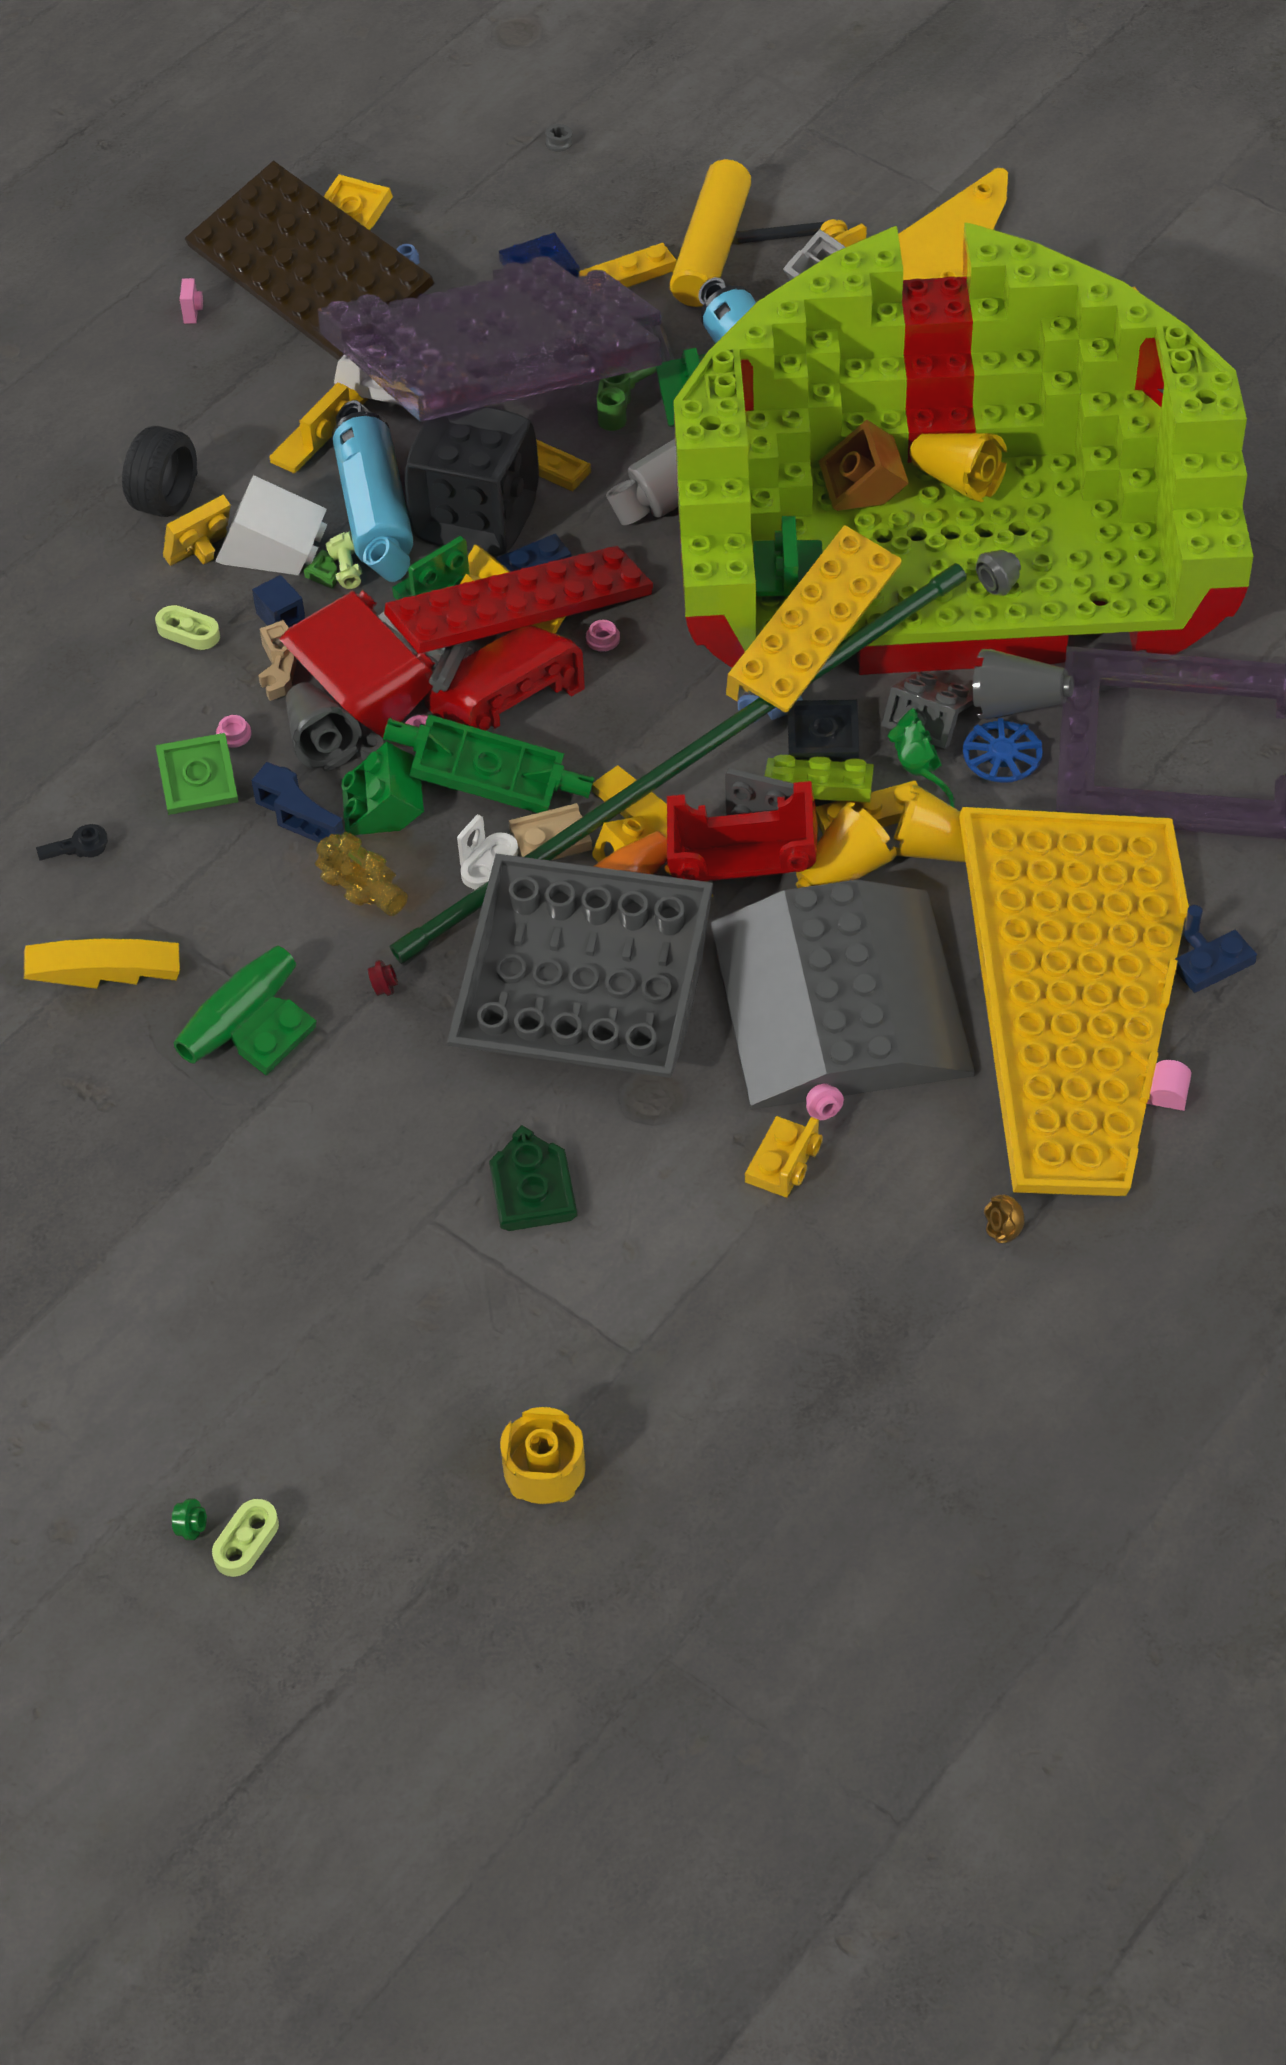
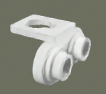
(478, 859)

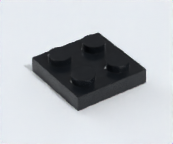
(823, 729)

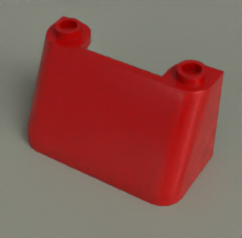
(361, 661)
(508, 674)
(742, 843)

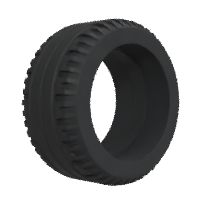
(159, 471)

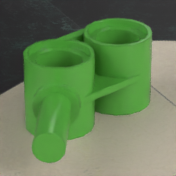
(614, 397)

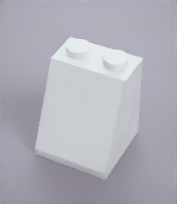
(272, 530)

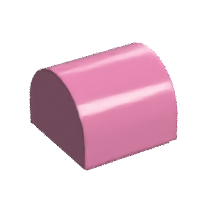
(1170, 1085)

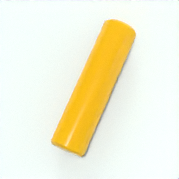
(710, 230)

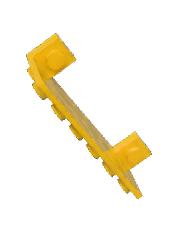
(813, 620)

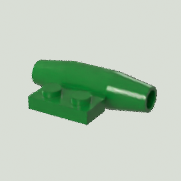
(250, 1015)

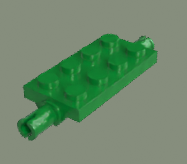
(486, 763)

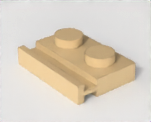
(540, 827)

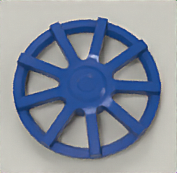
(1002, 750)

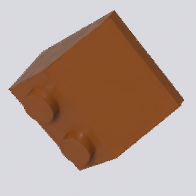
(863, 469)

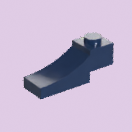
(279, 791)

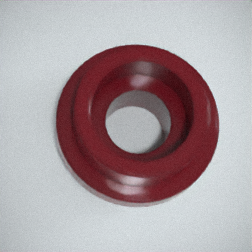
(382, 978)

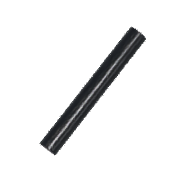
(780, 232)

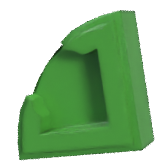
(322, 570)

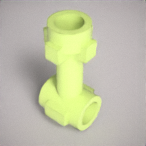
(341, 548)

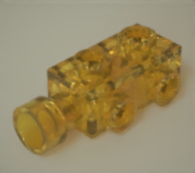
(364, 878)

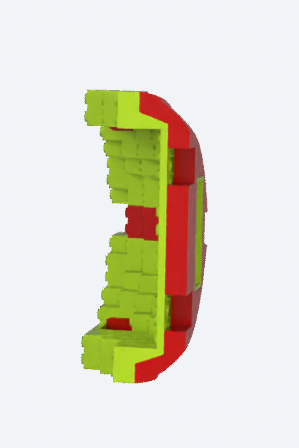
(1108, 489)

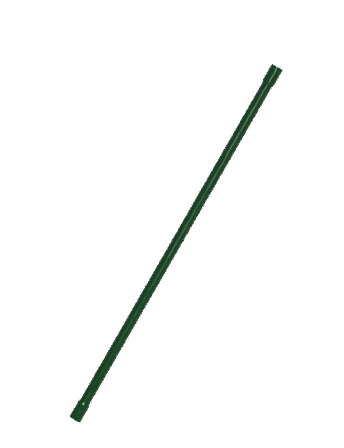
(421, 936)

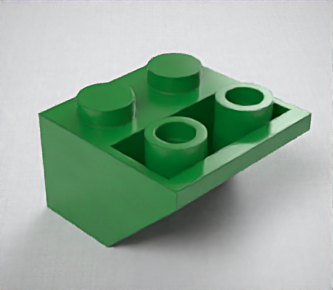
(381, 793)

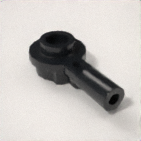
(86, 842)

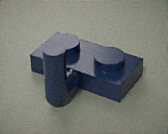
(1213, 959)

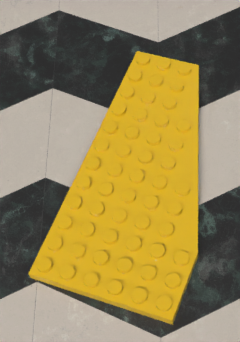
(1077, 978)

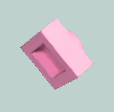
(190, 300)

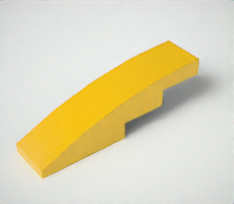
(92, 960)

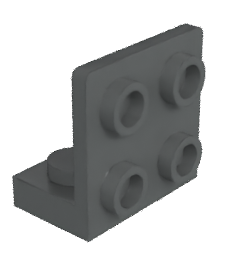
(934, 703)
(753, 792)

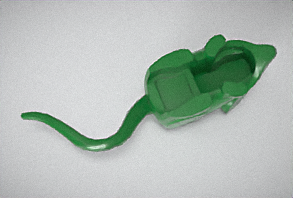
(916, 751)

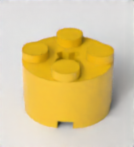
(543, 1456)

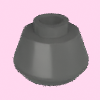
(998, 571)

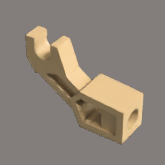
(281, 672)

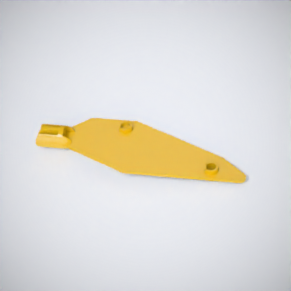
(935, 242)

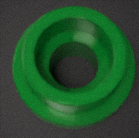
(189, 1519)

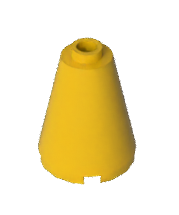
(962, 461)
(929, 829)
(848, 849)

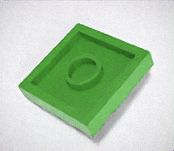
(196, 773)

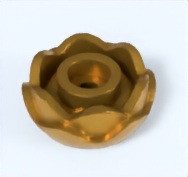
(1004, 1218)

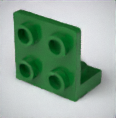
(436, 571)

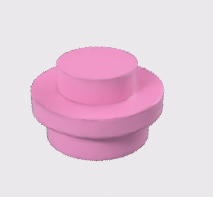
(236, 730)

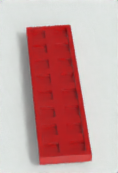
(517, 599)

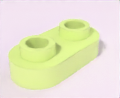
(187, 627)
(244, 1540)

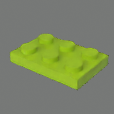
(829, 779)

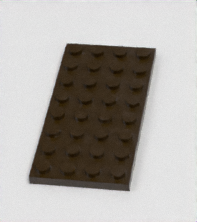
(301, 252)

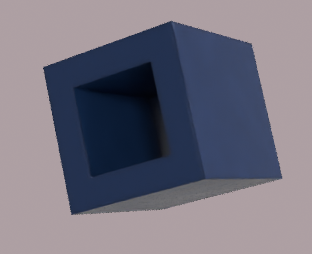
(277, 602)

